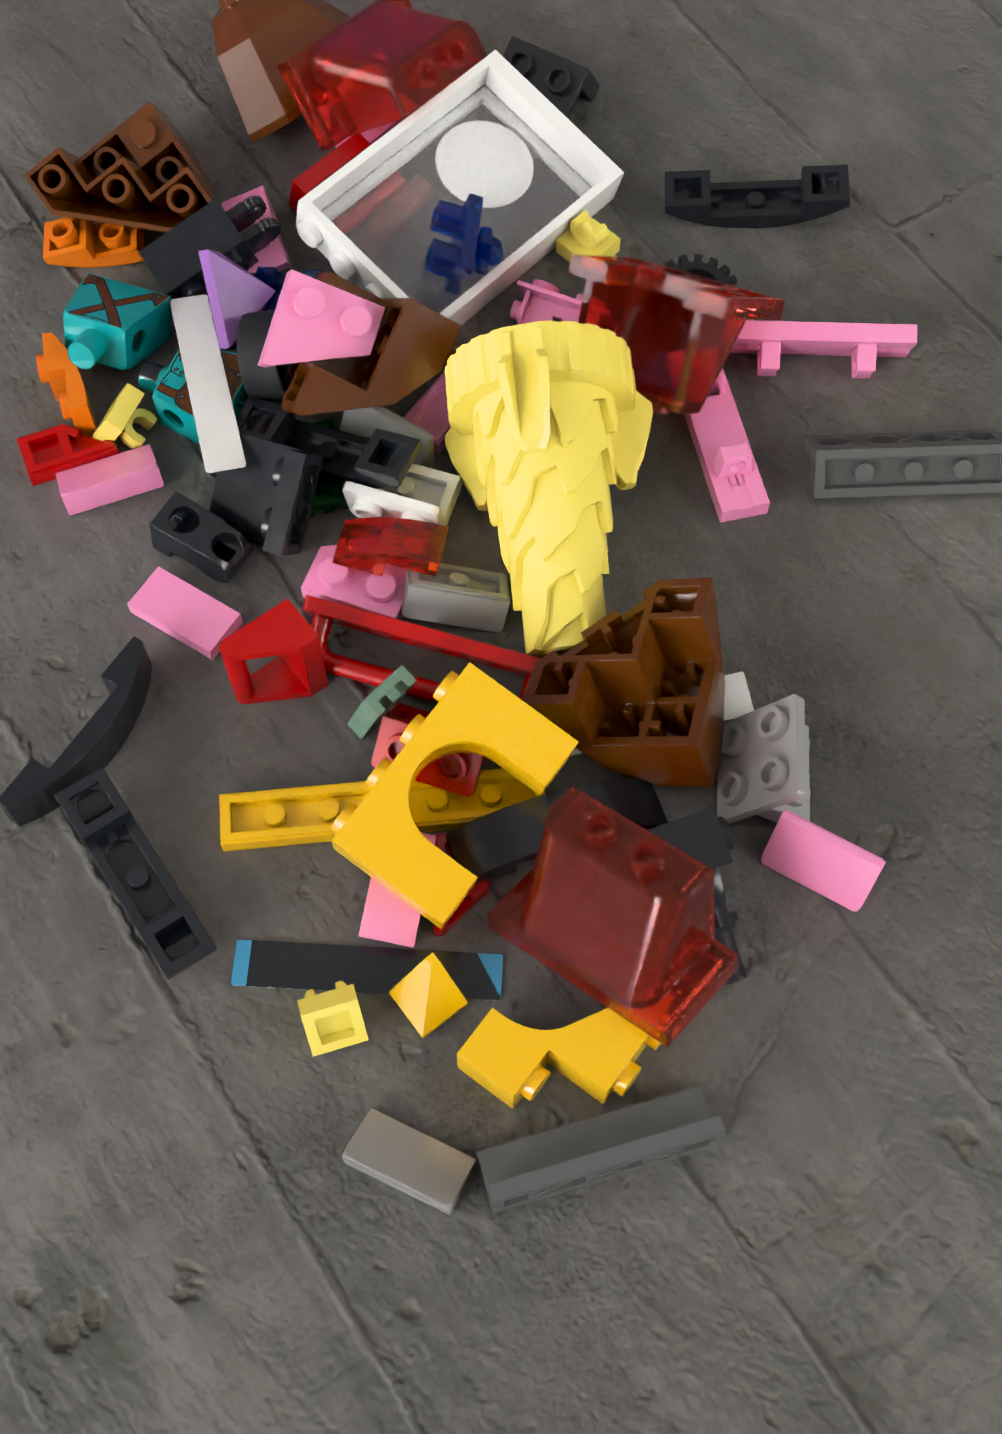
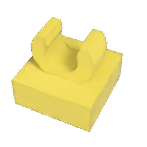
(587, 237)
(122, 415)
(332, 1019)

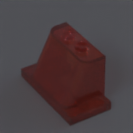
(377, 68)
(671, 321)
(619, 917)

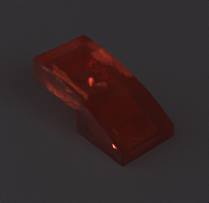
(401, 542)

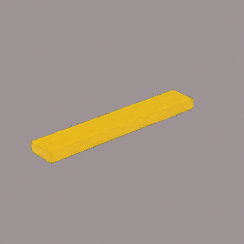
(308, 812)

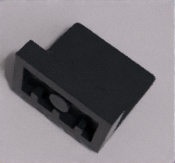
(552, 75)
(270, 495)

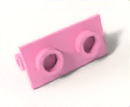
(544, 303)

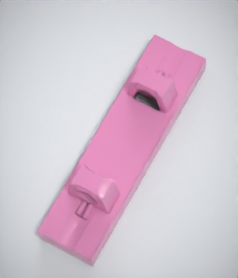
(859, 340)
(727, 456)

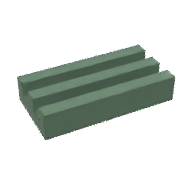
(381, 701)

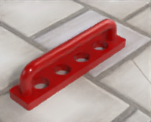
(328, 613)

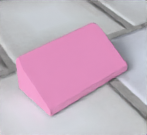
(109, 480)
(822, 861)

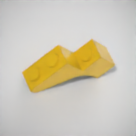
(591, 1053)

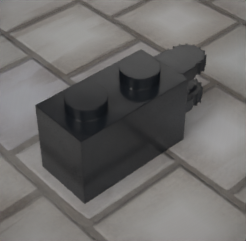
(175, 254)

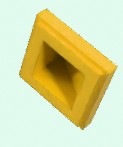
(428, 996)

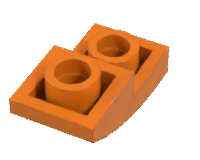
(90, 245)
(66, 383)

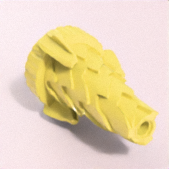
(538, 437)

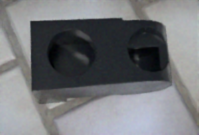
(199, 538)

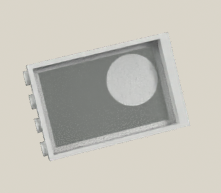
(478, 137)

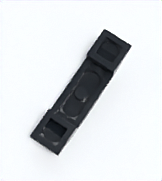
(757, 203)
(347, 457)
(94, 747)
(512, 835)
(135, 873)

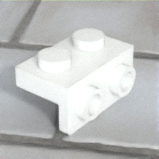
(422, 496)

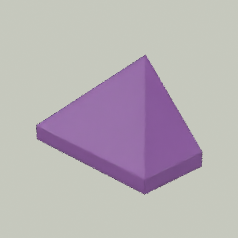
(231, 294)

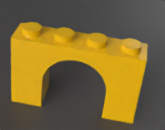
(472, 718)

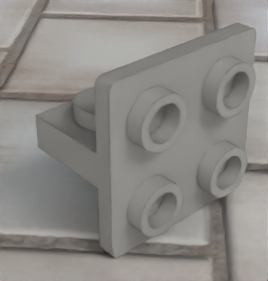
(765, 763)

